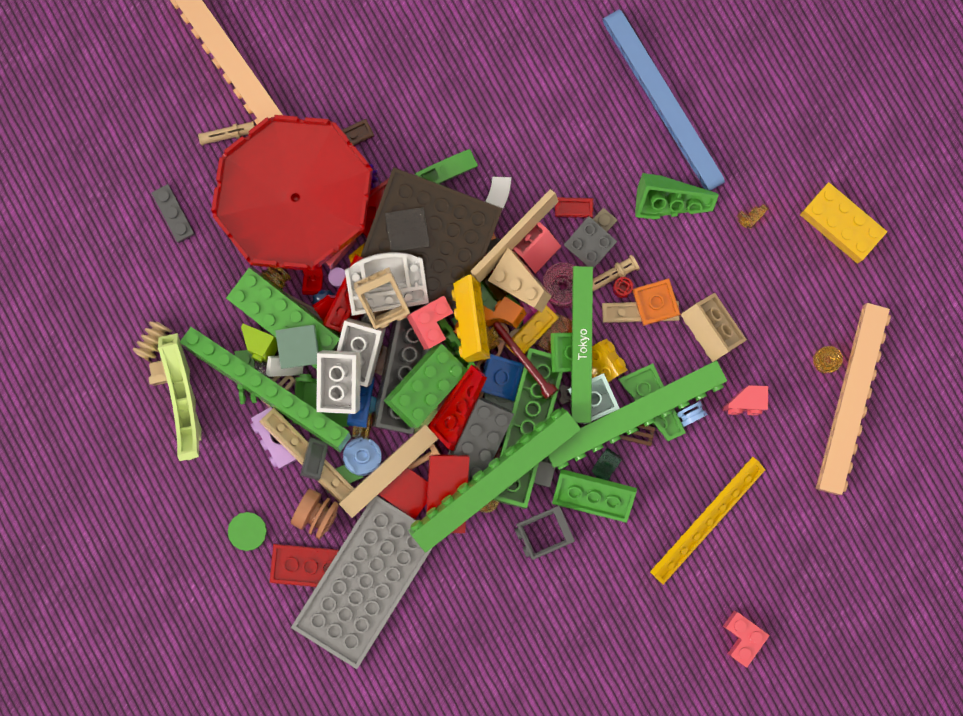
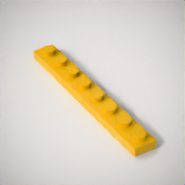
(707, 520)

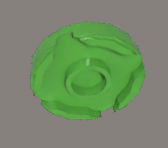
(247, 531)

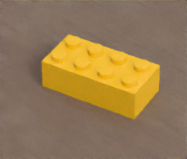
(843, 223)

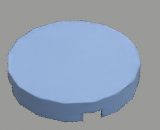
(361, 456)

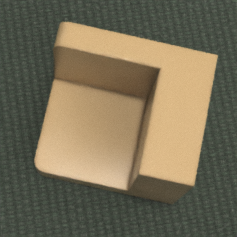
(158, 373)

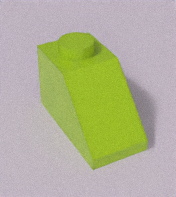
(259, 343)

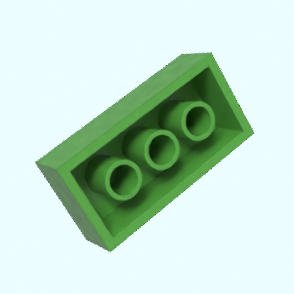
(426, 385)

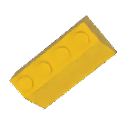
(471, 319)

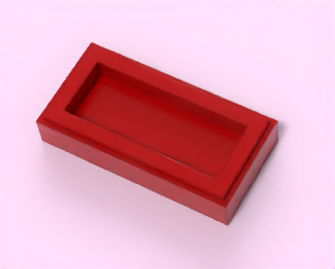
(574, 207)

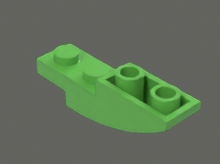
(449, 168)

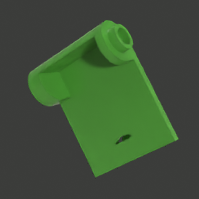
(307, 391)

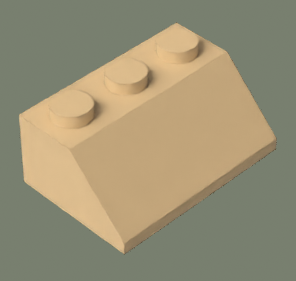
(713, 327)

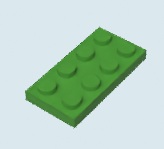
(594, 495)

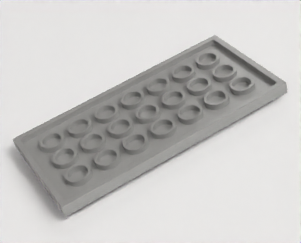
(362, 583)

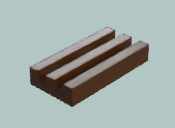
(650, 436)

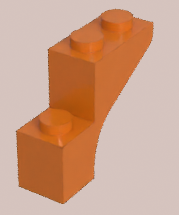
(505, 312)

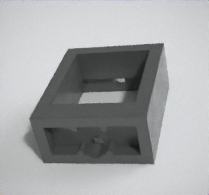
(563, 527)

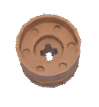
(314, 513)

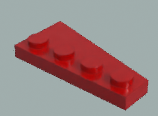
(455, 411)

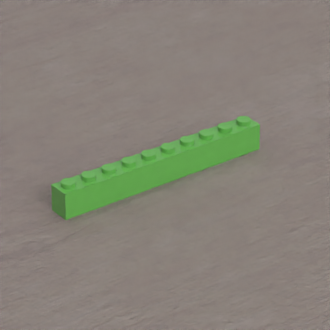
(265, 389)
(638, 413)
(494, 479)

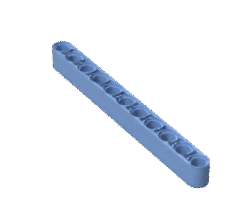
(663, 100)

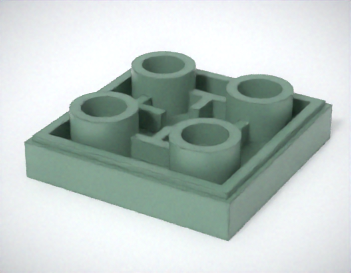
(297, 346)

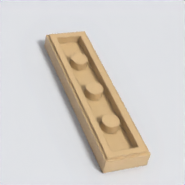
(624, 313)

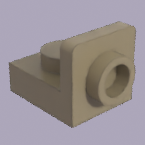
(605, 219)

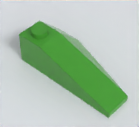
(665, 196)

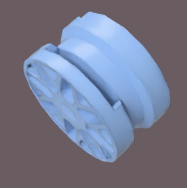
(693, 415)

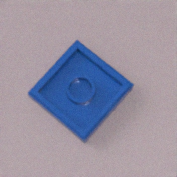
(502, 377)

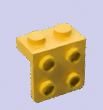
(606, 361)

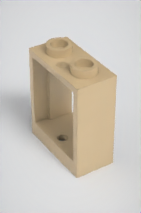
(372, 282)

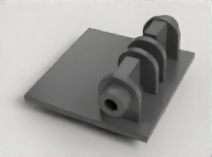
(590, 242)

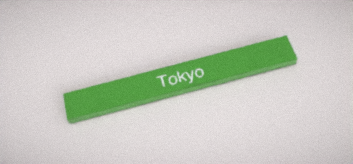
(581, 344)

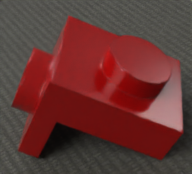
(312, 281)

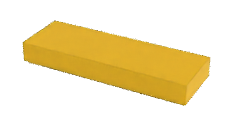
(534, 329)

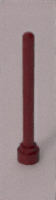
(547, 388)

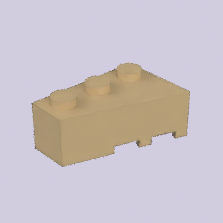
(519, 281)

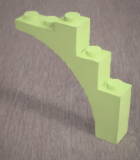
(182, 396)

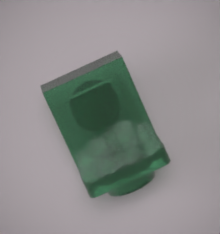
(606, 464)

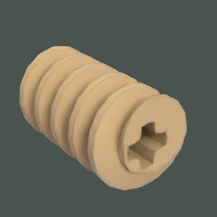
(151, 340)

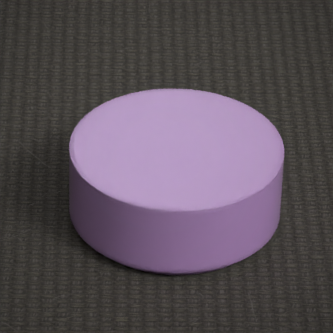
(336, 276)

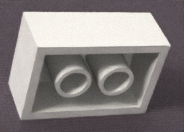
(362, 338)
(338, 381)

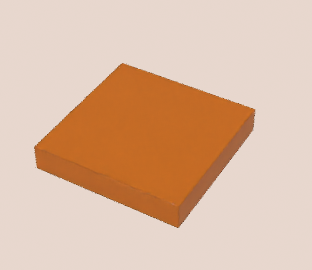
(656, 302)

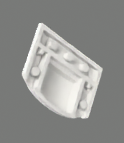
(407, 272)

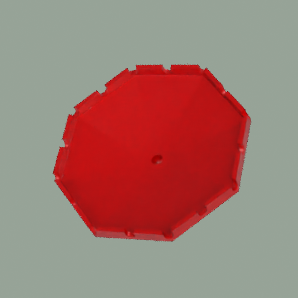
(292, 192)

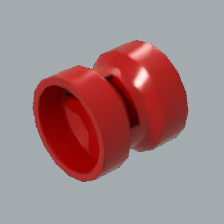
(621, 290)

